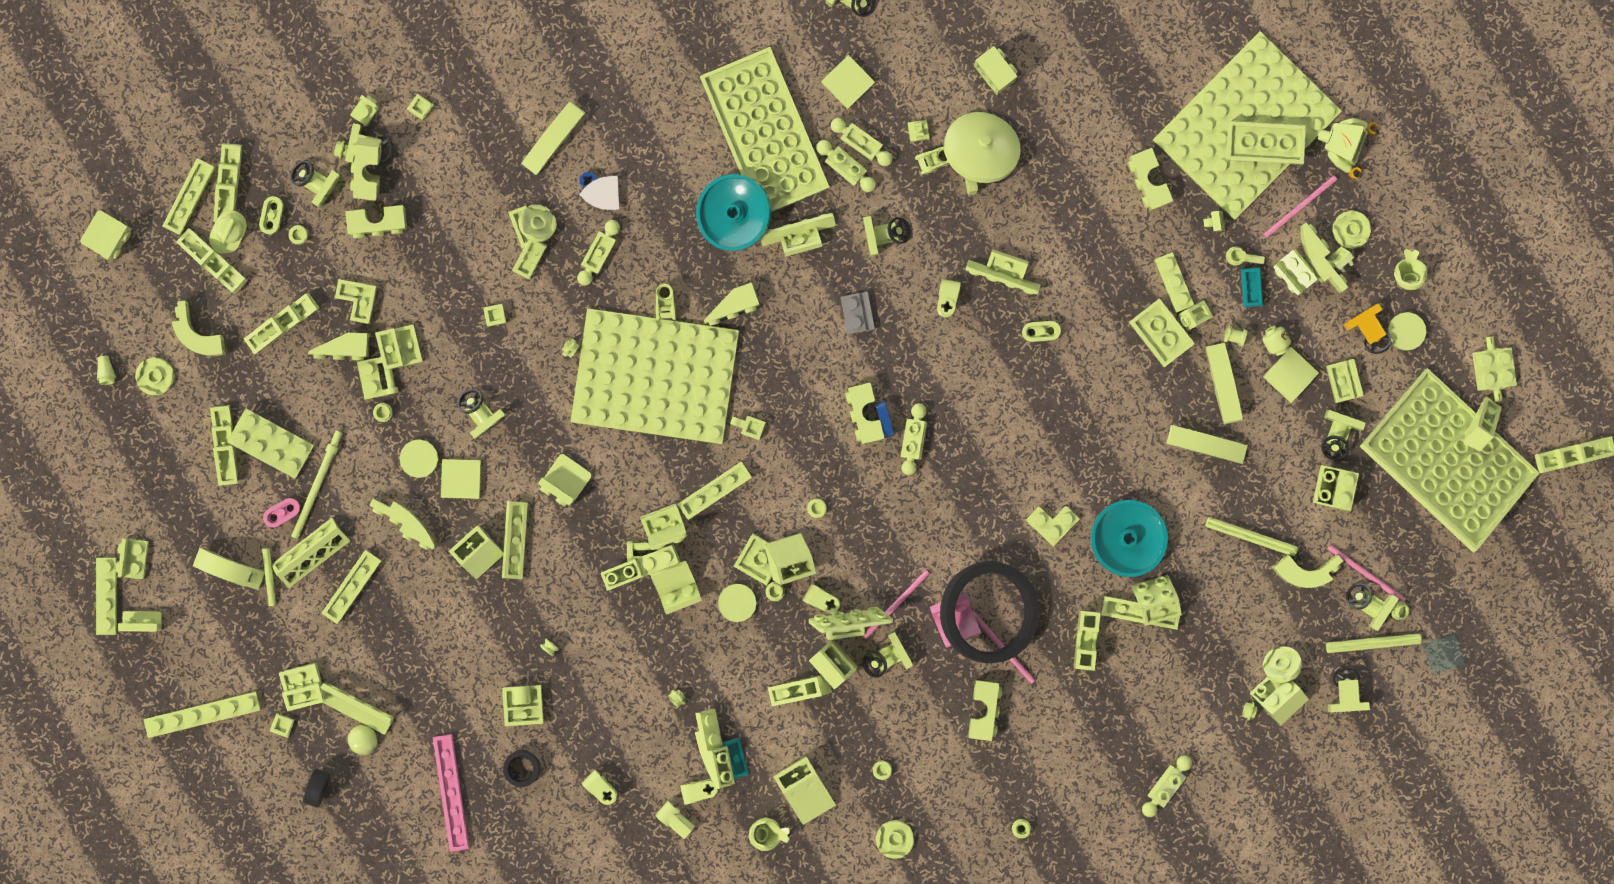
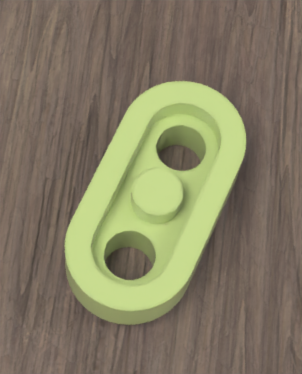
(270, 215)
(1041, 331)

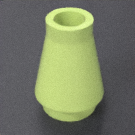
(105, 371)

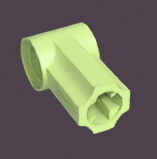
(672, 817)

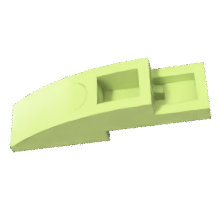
(1315, 253)
(411, 526)
(640, 567)
(711, 749)

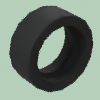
(507, 765)
(316, 788)

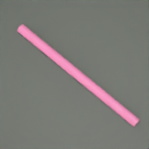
(1322, 188)
(1363, 571)
(923, 576)
(995, 639)

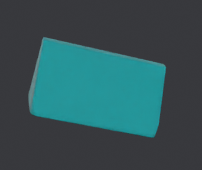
(737, 758)

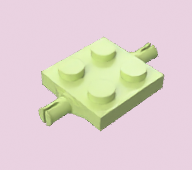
(1494, 369)

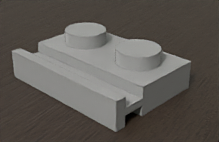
(857, 313)

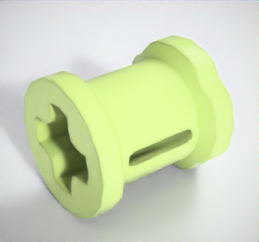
(1235, 335)

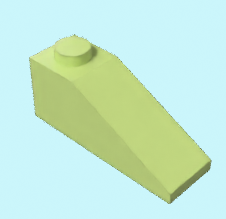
(1483, 424)
(799, 690)

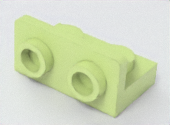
(1295, 272)
(132, 558)
(141, 621)

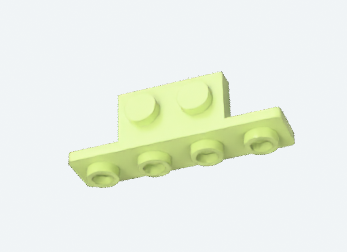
(799, 236)
(1005, 269)

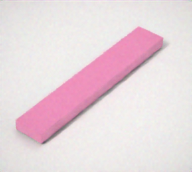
(451, 792)

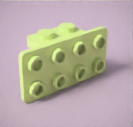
(850, 624)

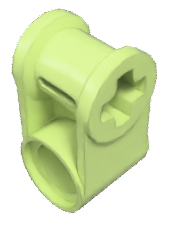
(932, 161)
(948, 294)
(665, 304)
(818, 598)
(598, 785)
(695, 791)

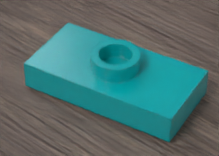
(1251, 287)

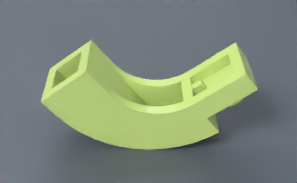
(191, 339)
(228, 569)
(1293, 574)

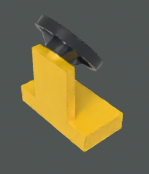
(1371, 329)

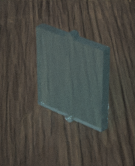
(1443, 654)

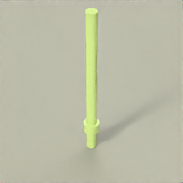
(331, 451)

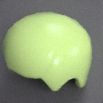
(362, 740)

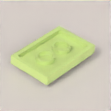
(1161, 333)

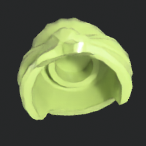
(1415, 268)
(766, 834)

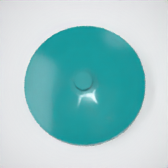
(733, 212)
(1129, 538)

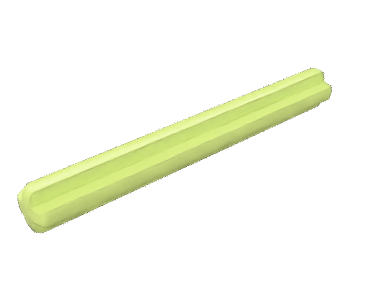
(1251, 536)
(1372, 643)

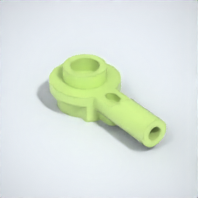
(1236, 256)

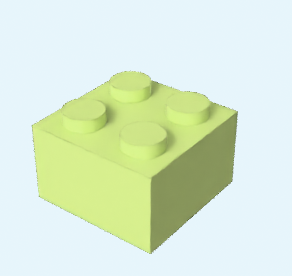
(996, 70)

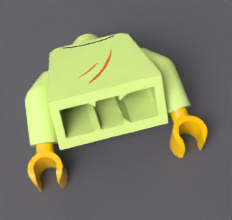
(1346, 142)

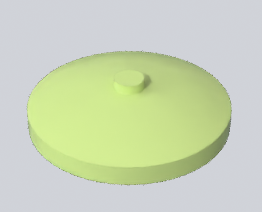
(982, 147)

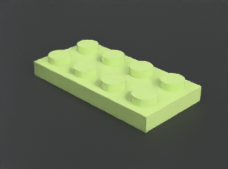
(1265, 142)
(270, 443)

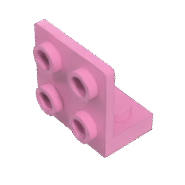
(964, 618)

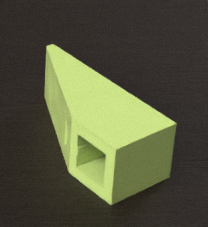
(738, 300)
(349, 345)

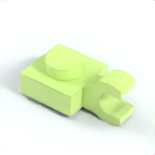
(751, 427)

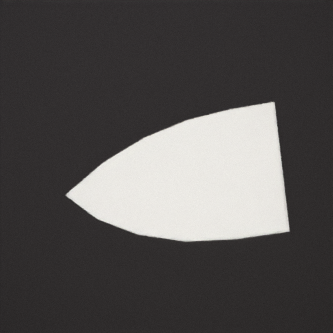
(602, 193)

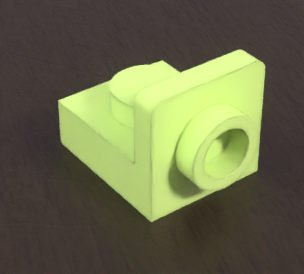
(365, 110)
(1195, 315)

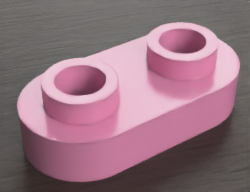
(282, 512)

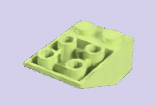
(804, 790)

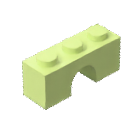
(365, 184)
(1154, 196)
(393, 221)
(867, 430)
(1086, 640)
(984, 727)

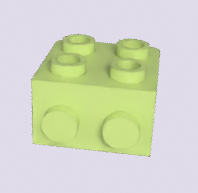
(106, 235)
(565, 480)
(664, 527)

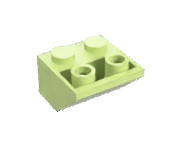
(1335, 488)
(476, 552)
(789, 559)
(833, 664)
(1279, 699)

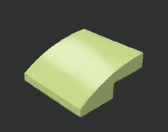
(399, 347)
(1290, 375)
(302, 686)

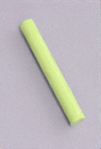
(269, 577)

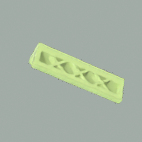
(307, 550)
(356, 708)

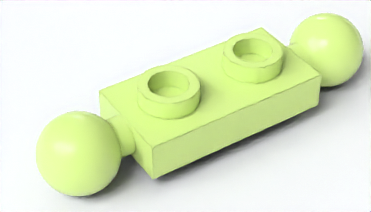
(861, 142)
(846, 166)
(598, 252)
(914, 439)
(1167, 786)

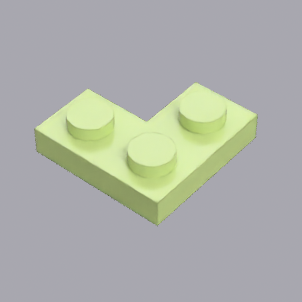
(361, 296)
(1053, 528)

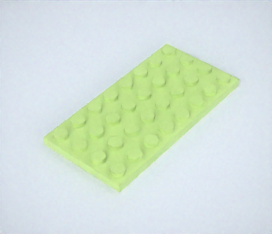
(764, 128)

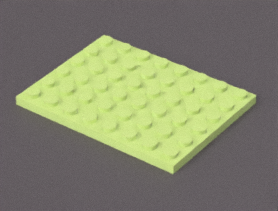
(1253, 88)
(654, 376)
(1427, 455)

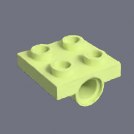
(523, 705)

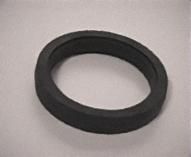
(1030, 620)

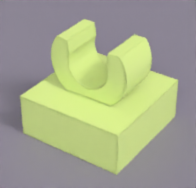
(918, 131)
(1216, 221)
(1341, 258)

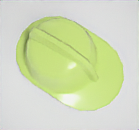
(228, 232)

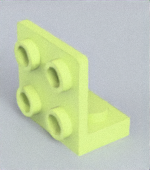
(676, 587)
(1157, 600)

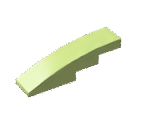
(553, 137)
(228, 179)
(211, 261)
(281, 323)
(1224, 383)
(1206, 444)
(223, 451)
(1575, 454)

